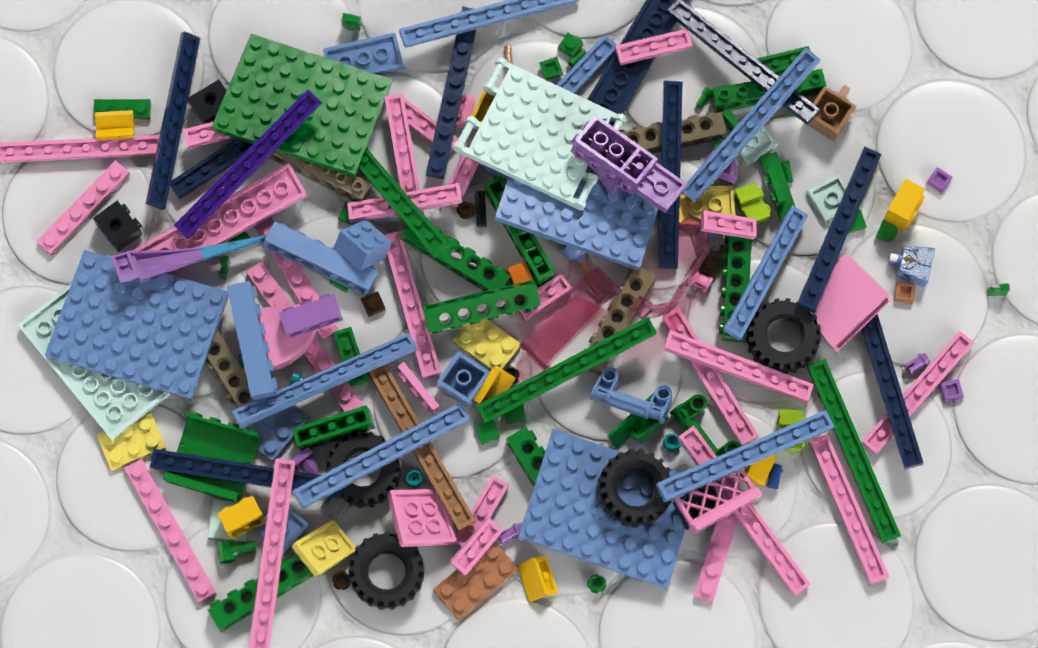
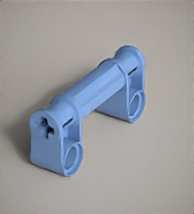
(606, 391)

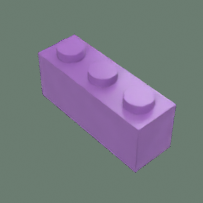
(310, 316)

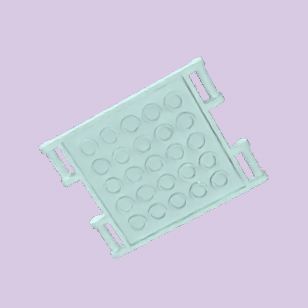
(531, 133)

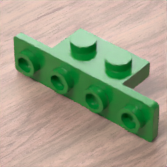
(777, 184)
(635, 427)

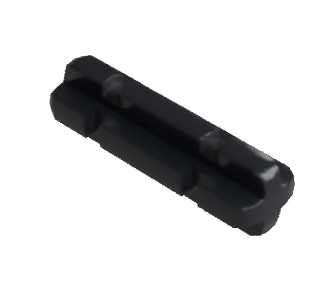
(480, 209)

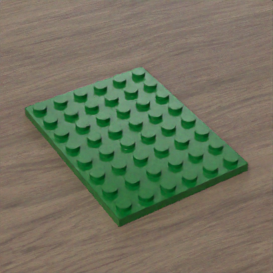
(274, 78)

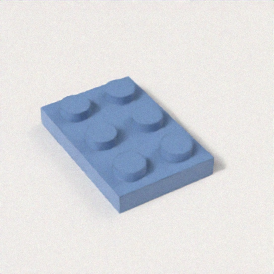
(277, 430)

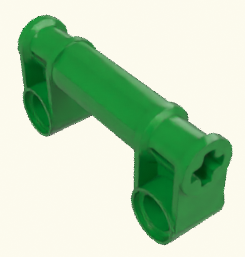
(686, 414)

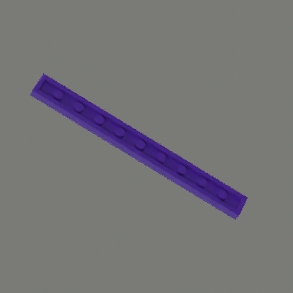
(247, 164)

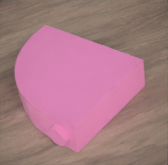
(848, 302)
(282, 350)

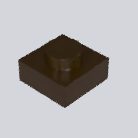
(710, 266)
(373, 304)

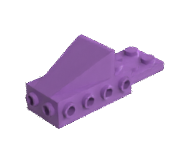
(625, 164)

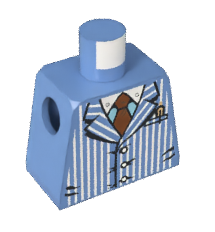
(914, 264)

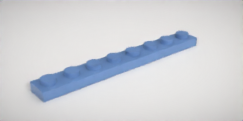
(765, 273)

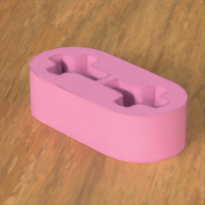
(465, 110)

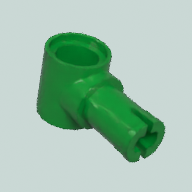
(229, 551)

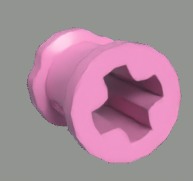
(701, 281)

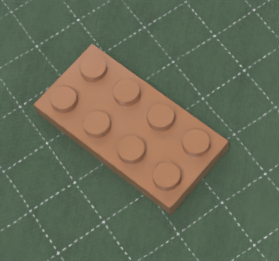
(466, 591)

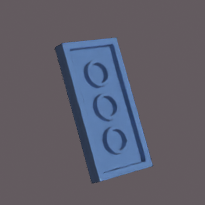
(373, 54)

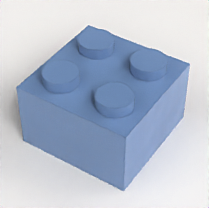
(362, 245)
(462, 379)

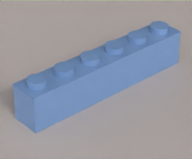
(318, 258)
(251, 340)

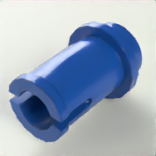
(774, 476)

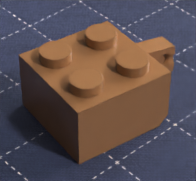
(834, 112)

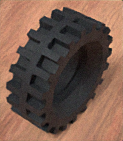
(779, 360)
(632, 462)
(375, 492)
(359, 567)

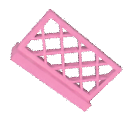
(723, 510)

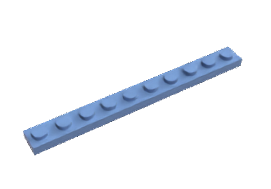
(475, 19)
(580, 73)
(751, 124)
(325, 380)
(380, 455)
(744, 456)

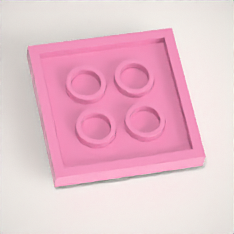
(420, 518)

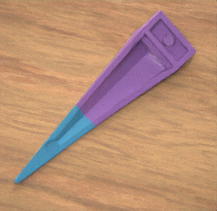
(152, 263)

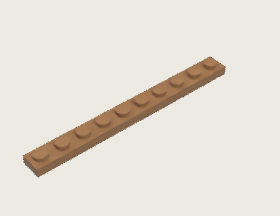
(426, 454)

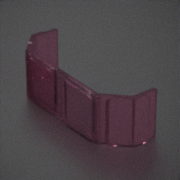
(691, 226)
(568, 316)

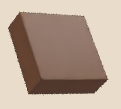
(904, 292)

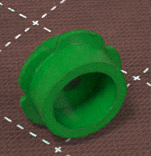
(591, 583)

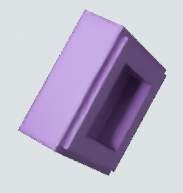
(939, 180)
(951, 390)

